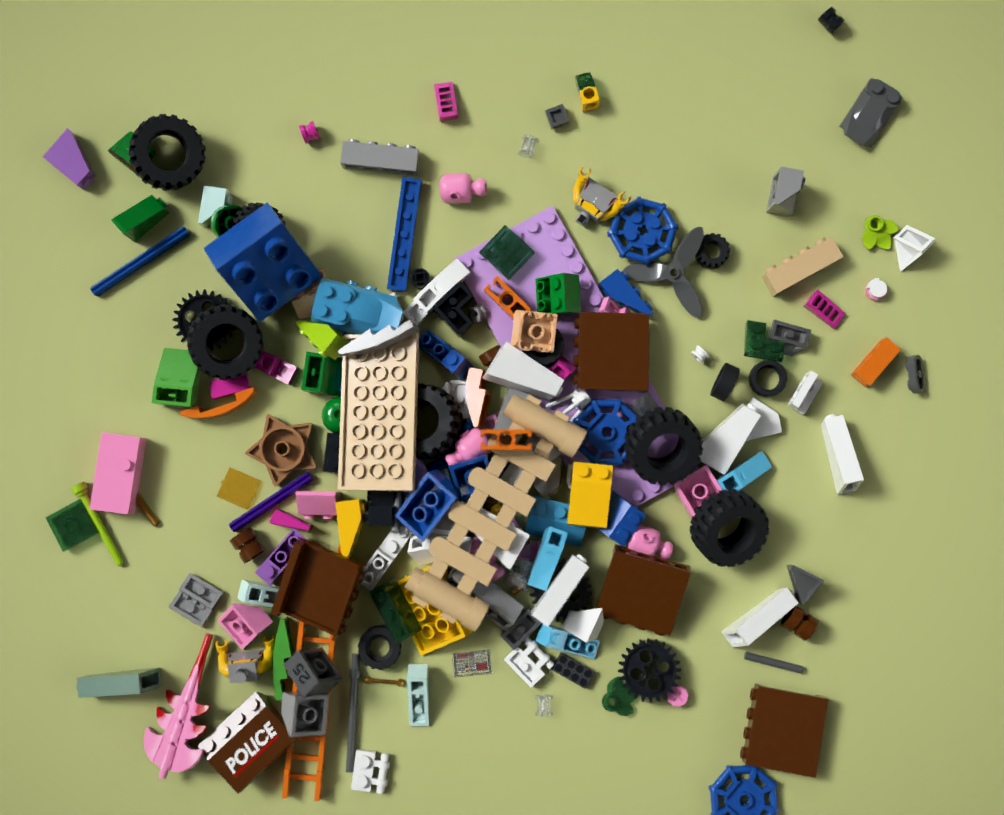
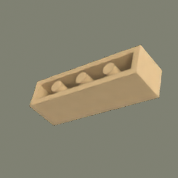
(801, 267)

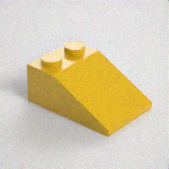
(590, 495)
(350, 523)

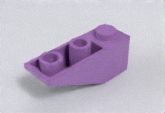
(276, 563)

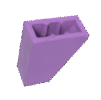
(71, 159)

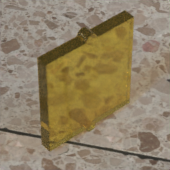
(238, 488)

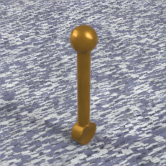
(400, 682)

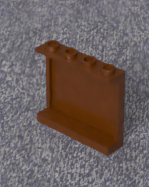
(611, 351)
(319, 587)
(643, 590)
(784, 730)

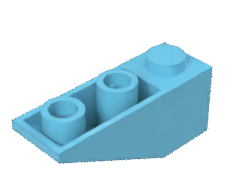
(745, 472)
(547, 557)
(562, 640)

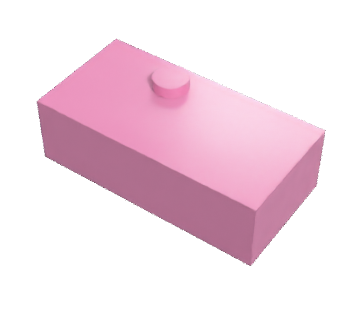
(117, 473)

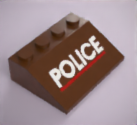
(247, 741)

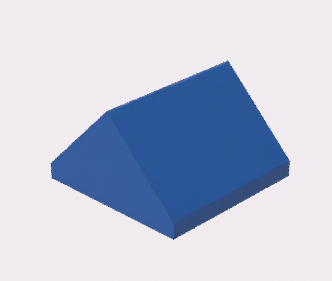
(460, 473)

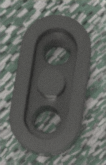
(916, 374)

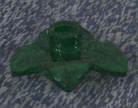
(621, 697)

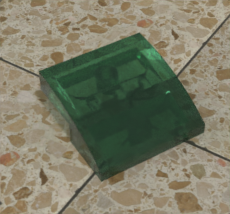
(506, 252)

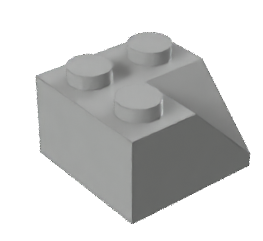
(784, 187)
(304, 714)

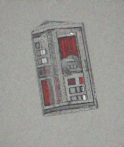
(472, 663)

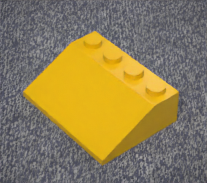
(435, 630)

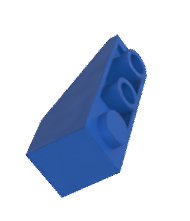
(623, 294)
(444, 354)

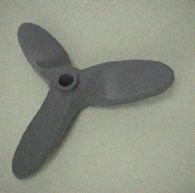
(657, 271)

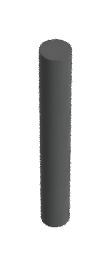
(773, 662)

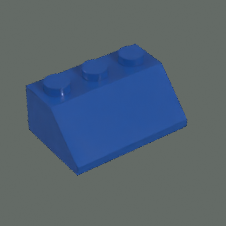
(427, 504)

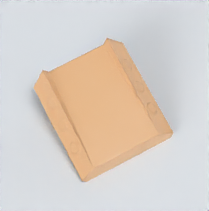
(534, 331)

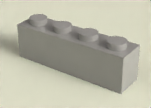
(380, 158)
(502, 608)

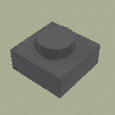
(557, 116)

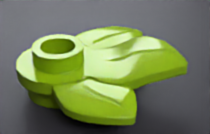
(880, 235)

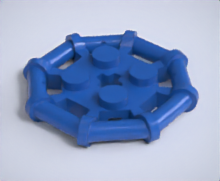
(648, 240)
(595, 432)
(744, 787)

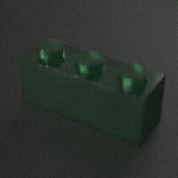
(395, 610)

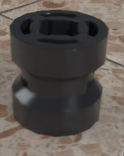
(831, 20)
(418, 281)

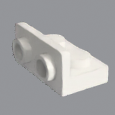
(805, 392)

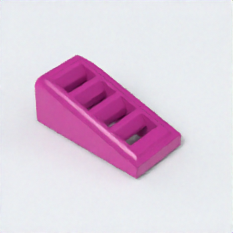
(449, 115)
(820, 314)
(287, 520)

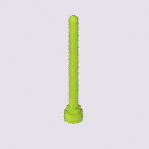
(80, 490)

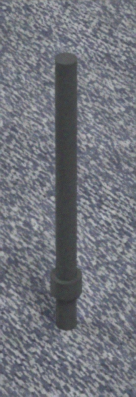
(354, 674)

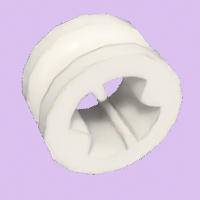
(700, 354)

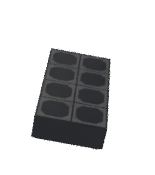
(573, 670)

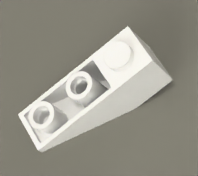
(420, 550)

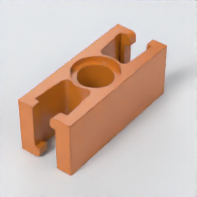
(507, 292)
(875, 362)
(500, 446)

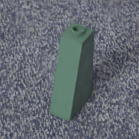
(119, 683)

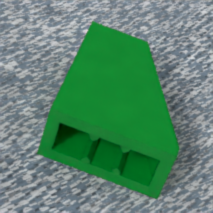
(141, 217)

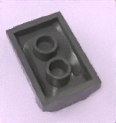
(870, 112)

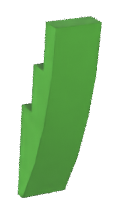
(282, 651)

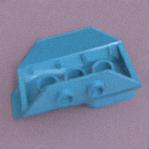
(354, 308)

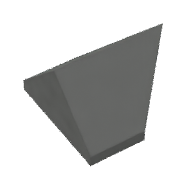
(803, 583)

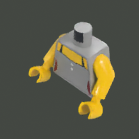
(594, 200)
(245, 665)

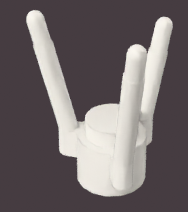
(579, 400)

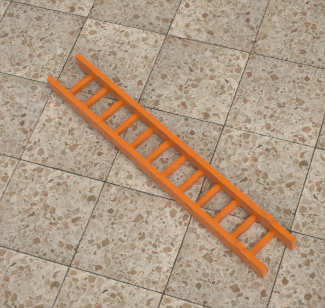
(288, 775)

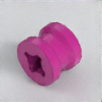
(309, 132)

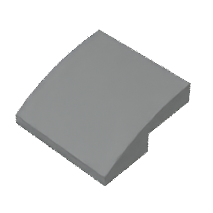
(195, 600)

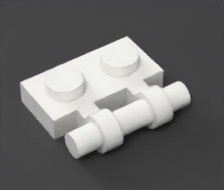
(525, 666)
(364, 768)

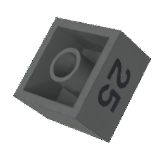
(312, 672)

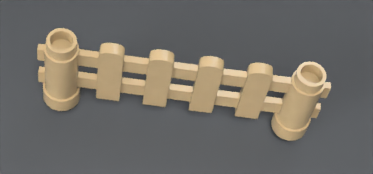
(456, 601)

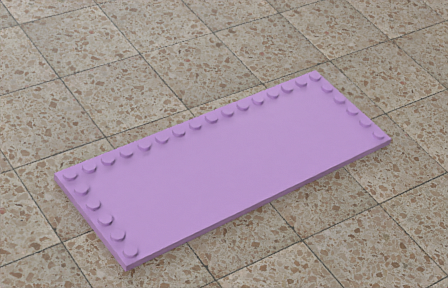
(556, 255)

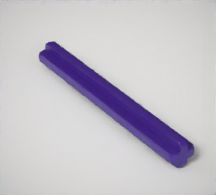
(270, 502)

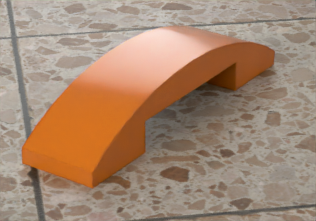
(242, 398)

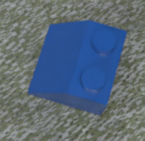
(622, 519)

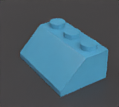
(553, 514)

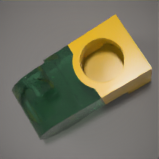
(587, 91)

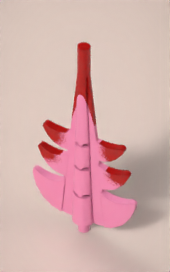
(171, 749)

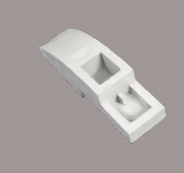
(435, 291)
(385, 556)

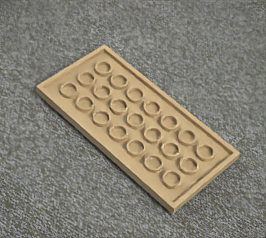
(379, 418)

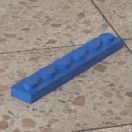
(404, 234)

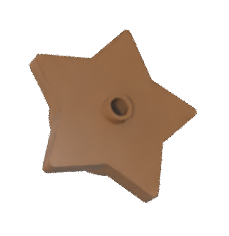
(269, 447)

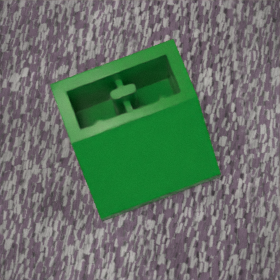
(558, 294)
(322, 375)

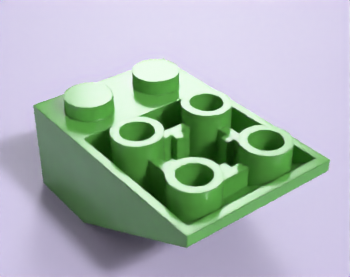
(176, 380)

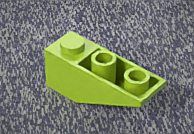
(323, 337)

